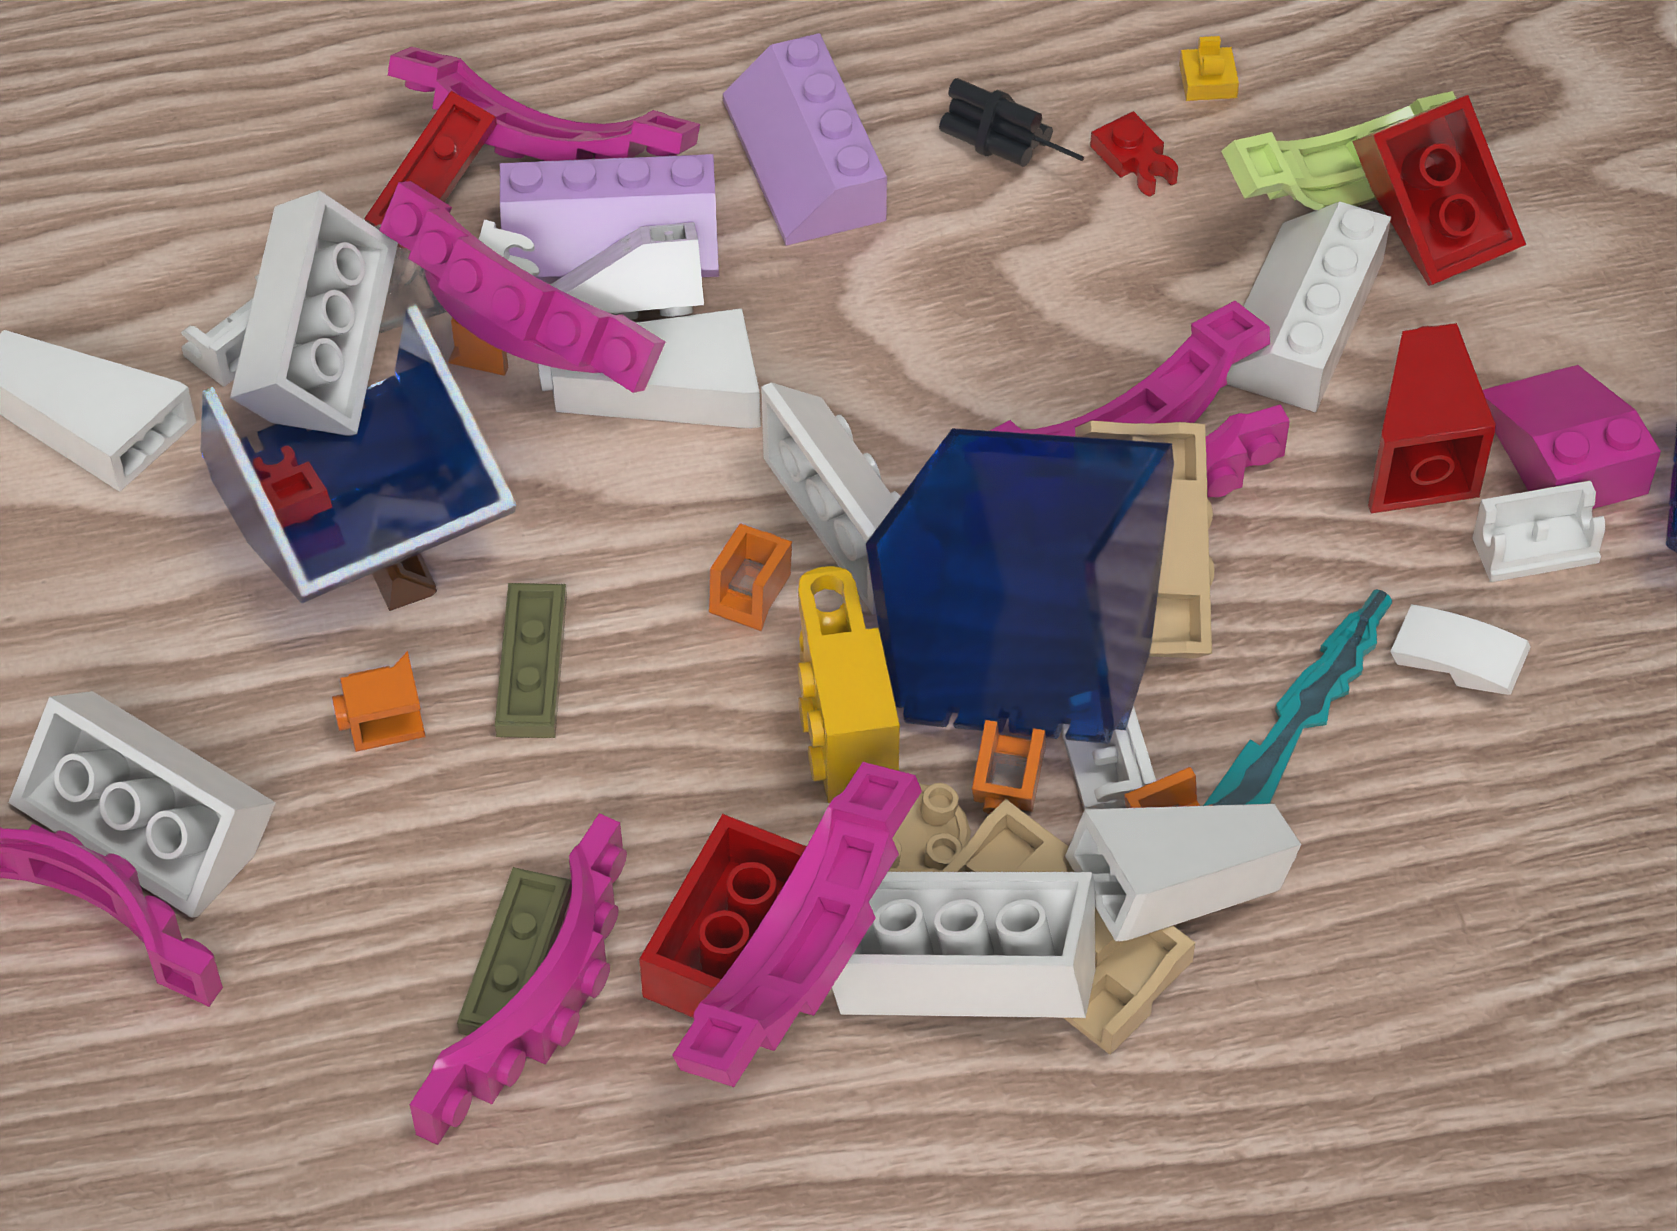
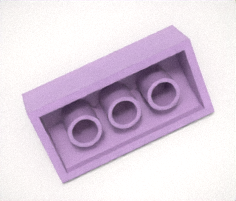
(806, 142)
(589, 204)

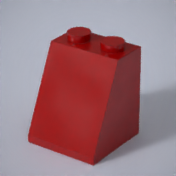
(1433, 425)

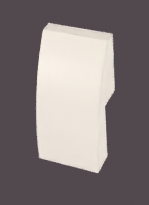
(1468, 649)

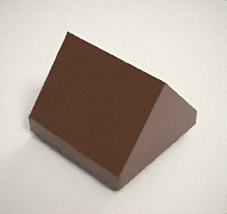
(405, 582)

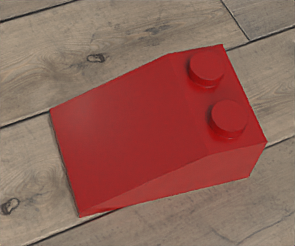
(1441, 189)

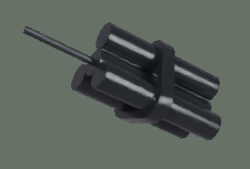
(996, 124)

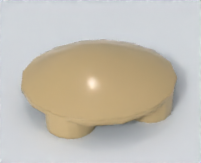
(931, 831)

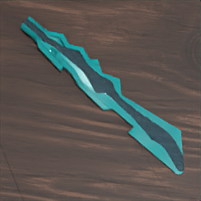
(1304, 705)

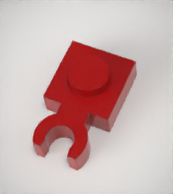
(1133, 147)
(292, 488)

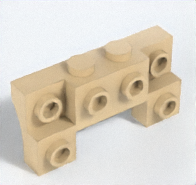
(1187, 570)
(1126, 972)

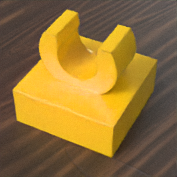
(1209, 71)

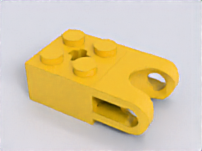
(843, 685)

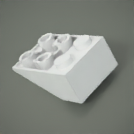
(642, 272)

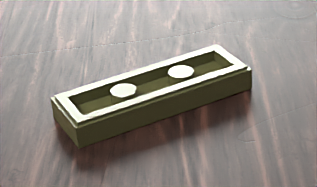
(531, 660)
(516, 943)

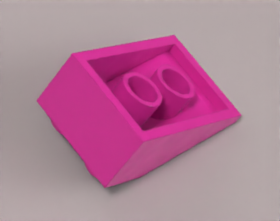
(1573, 431)

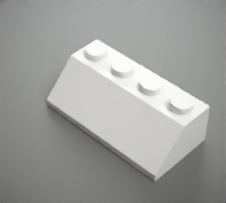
(1311, 301)
(314, 317)
(826, 477)
(140, 798)
(975, 946)

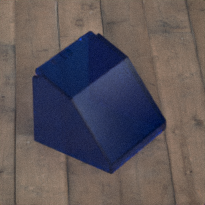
(394, 487)
(1023, 581)

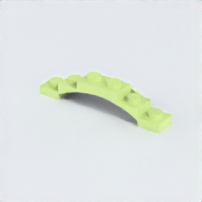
(1314, 168)

